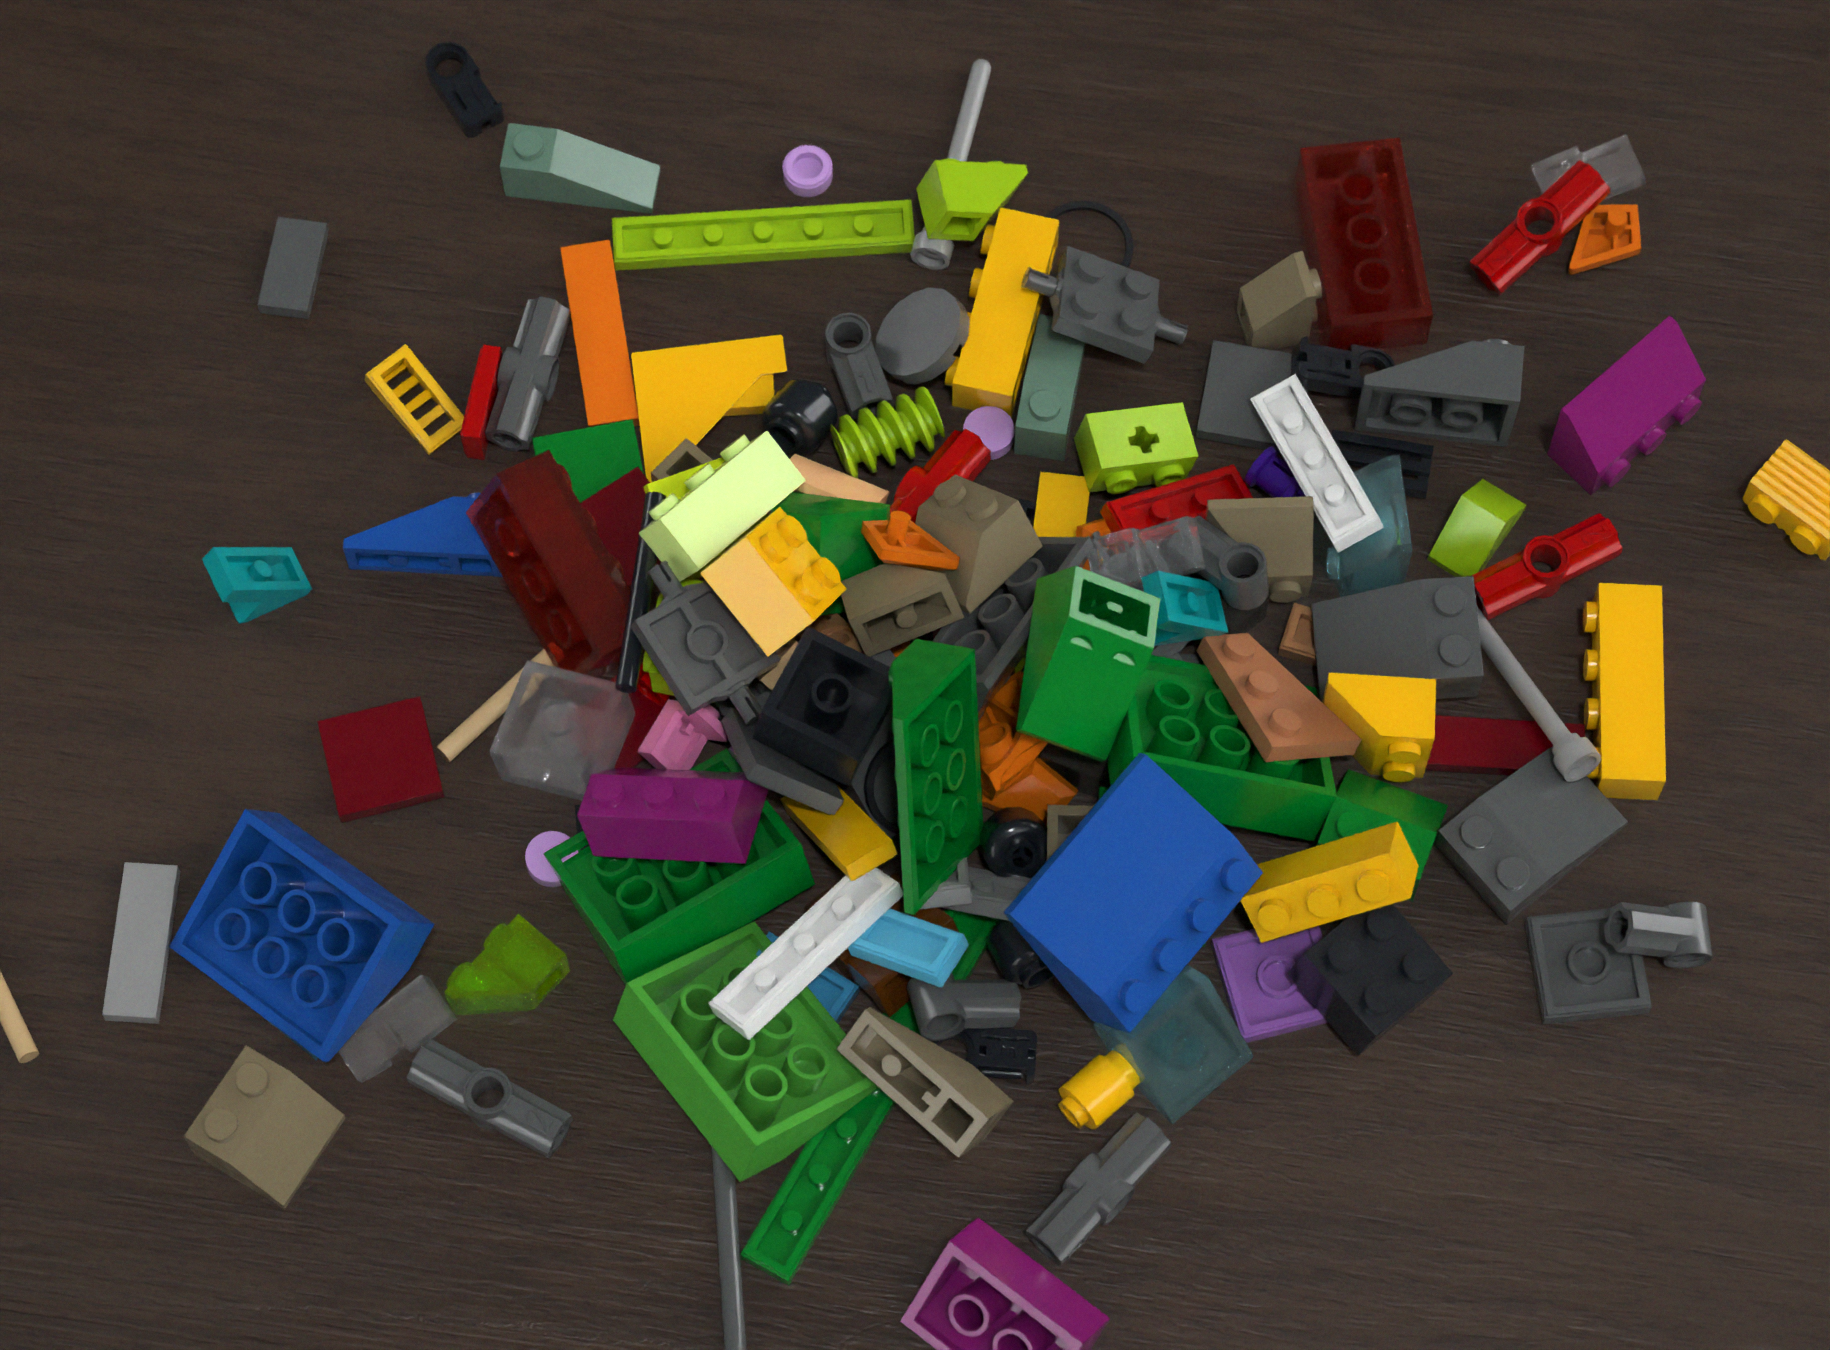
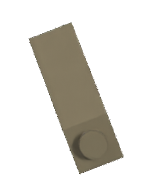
(926, 1081)

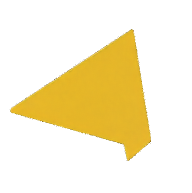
(693, 386)

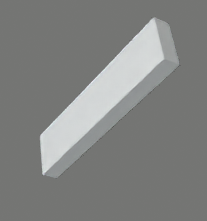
(1317, 463)
(804, 951)

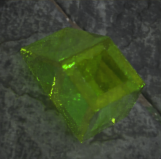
(509, 974)

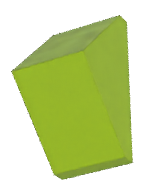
(1475, 529)

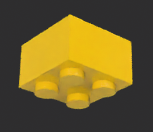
(774, 580)

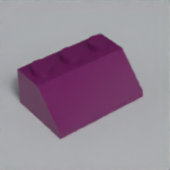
(1628, 408)
(671, 814)
(998, 1298)

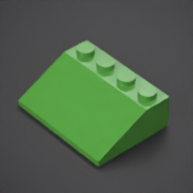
(744, 1095)

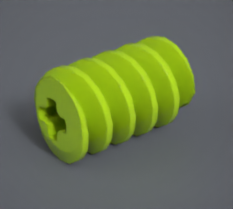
(887, 432)

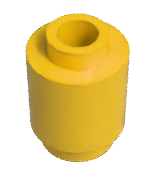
(1098, 1090)

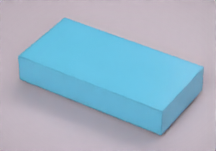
(911, 947)

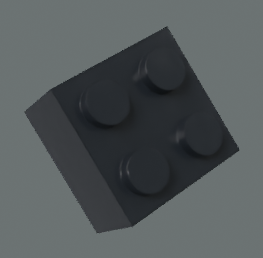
(826, 706)
(1369, 975)

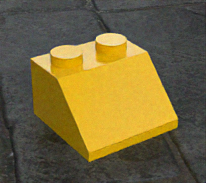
(1390, 717)

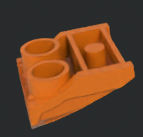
(1003, 749)

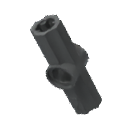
(528, 374)
(462, 1081)
(1098, 1189)

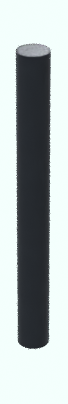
(638, 604)

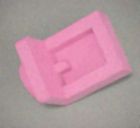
(679, 738)

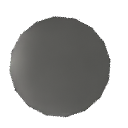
(922, 335)

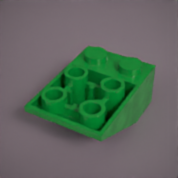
(1084, 659)

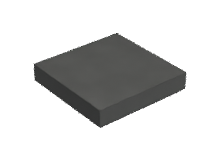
(1231, 380)
(777, 771)
(1580, 972)

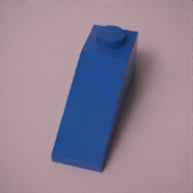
(424, 541)

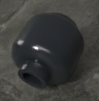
(800, 416)
(1014, 842)
(1016, 957)

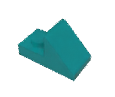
(256, 578)
(1186, 609)

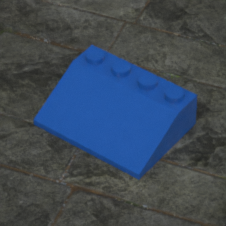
(1132, 895)
(299, 932)

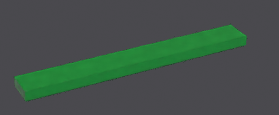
(837, 1151)

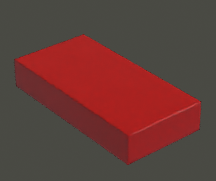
(481, 402)

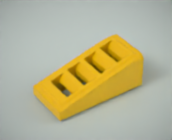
(389, 369)

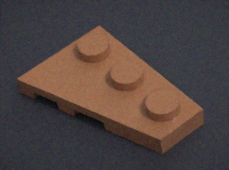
(1272, 703)

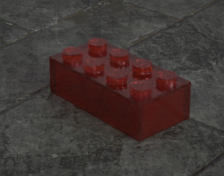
(1364, 244)
(555, 564)

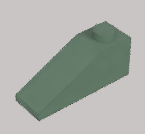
(574, 170)
(1048, 393)

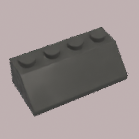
(1002, 622)

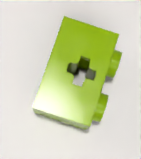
(1135, 447)

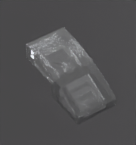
(1612, 160)
(1136, 553)
(397, 1029)

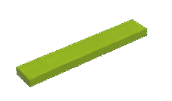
(763, 235)

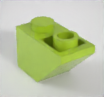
(965, 196)

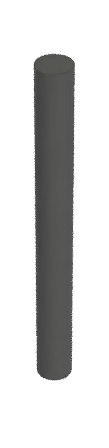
(729, 1255)

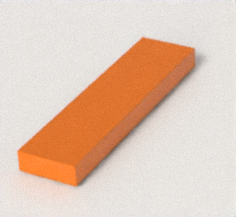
(599, 333)

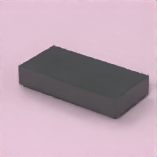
(293, 268)

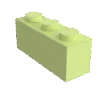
(720, 504)

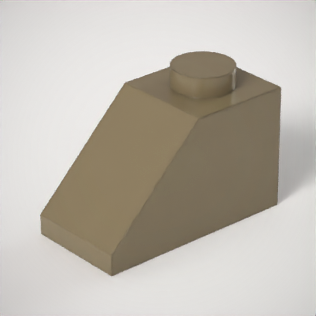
(897, 605)

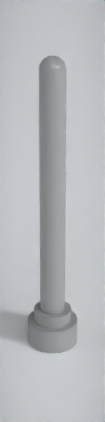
(937, 253)
(1573, 755)

